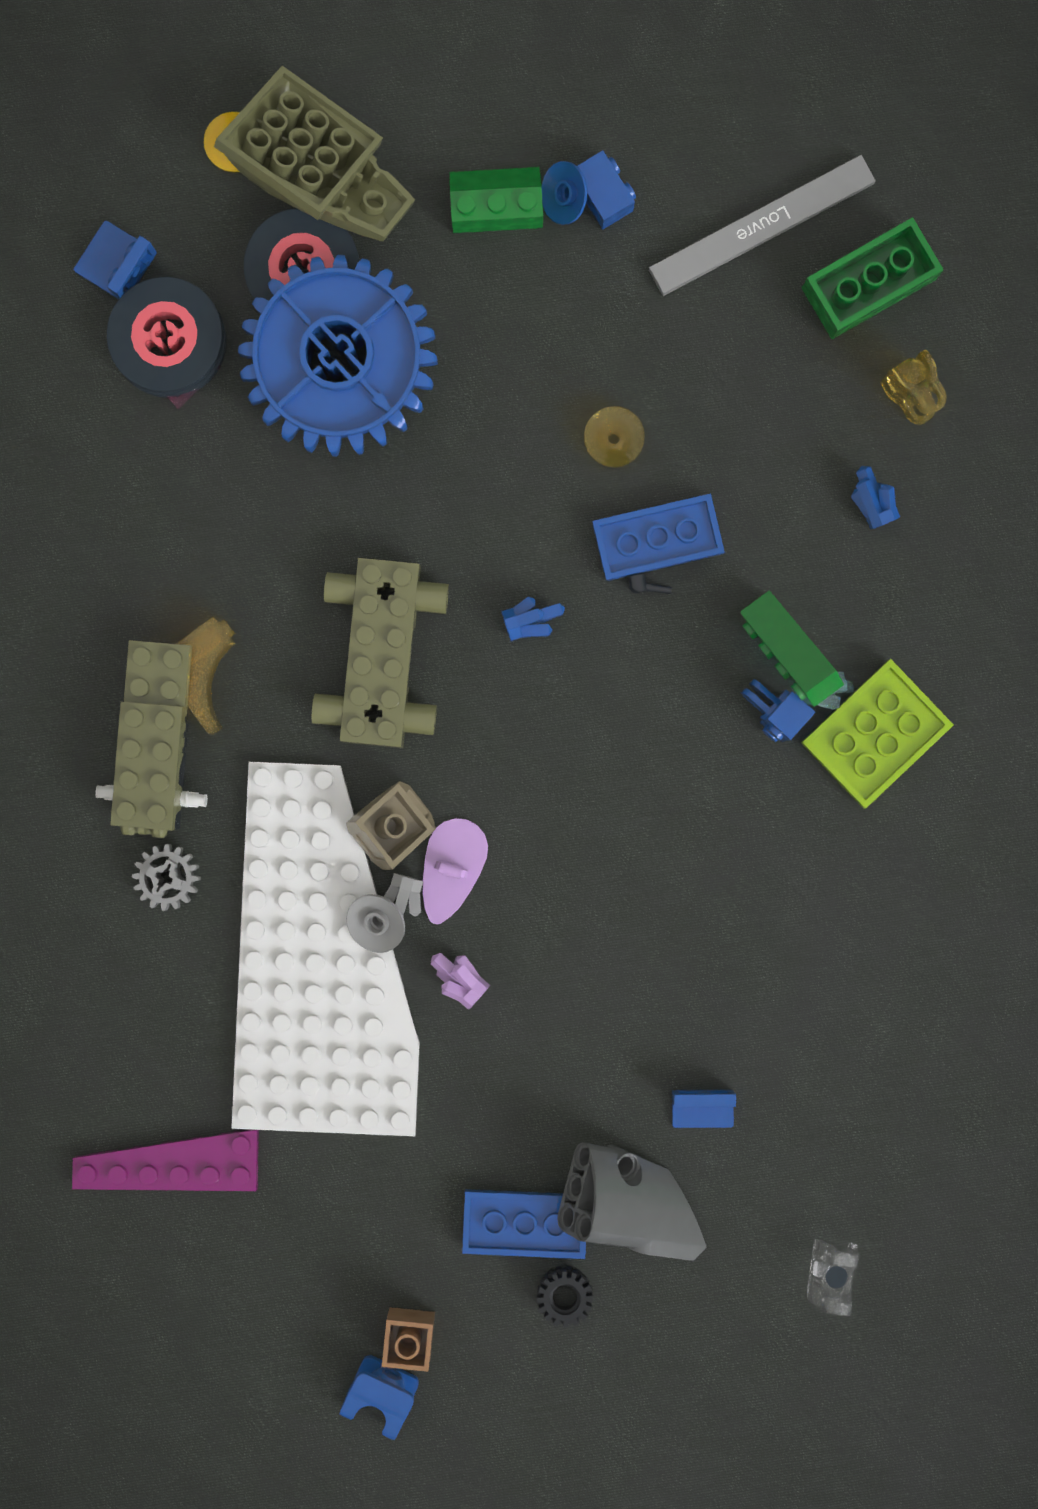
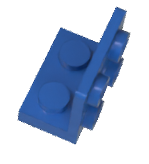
(115, 260)

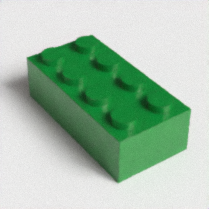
(872, 278)

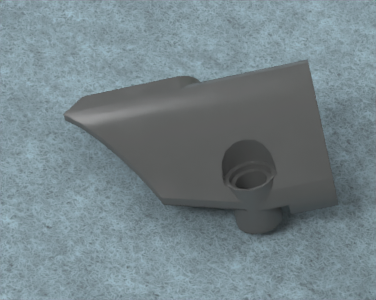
(627, 1204)

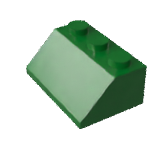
(496, 200)

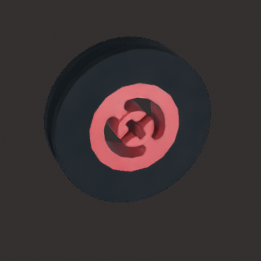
(285, 235)
(137, 328)

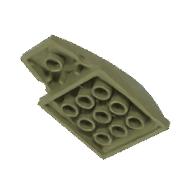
(314, 158)

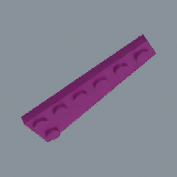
(193, 1164)

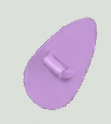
(452, 867)

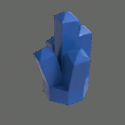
(874, 499)
(525, 623)

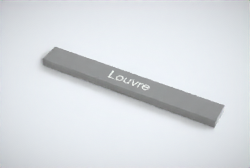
(762, 225)

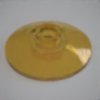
(619, 422)

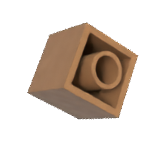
(408, 1339)

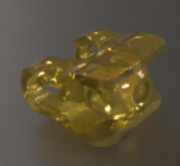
(912, 385)

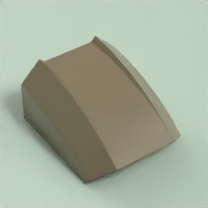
(392, 825)

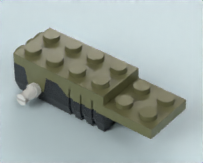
(152, 742)

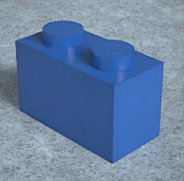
(606, 193)

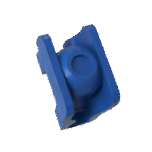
(381, 1387)

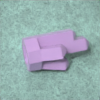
(460, 979)

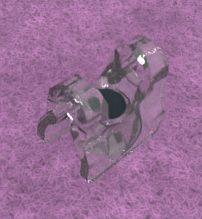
(832, 1277)

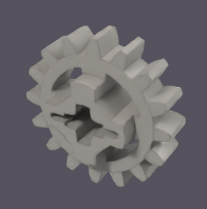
(153, 871)

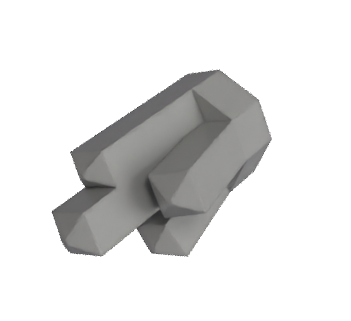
(405, 888)

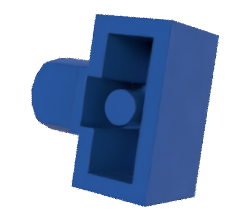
(783, 716)

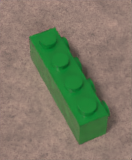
(791, 648)

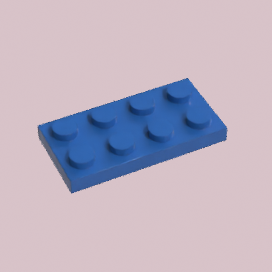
(658, 537)
(516, 1225)

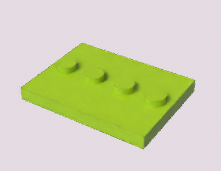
(877, 733)

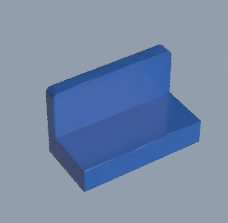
(703, 1108)

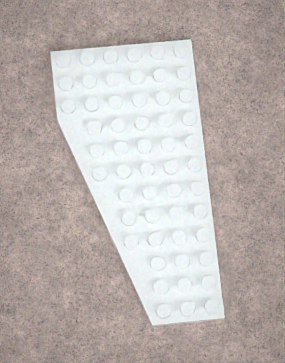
(317, 1015)

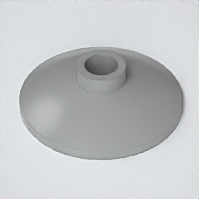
(368, 930)

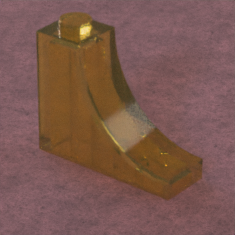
(209, 646)

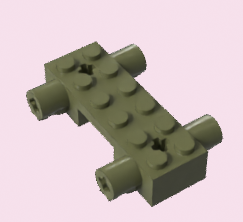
(380, 653)

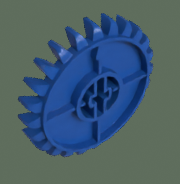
(315, 309)

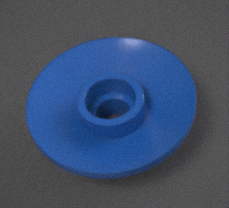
(564, 192)

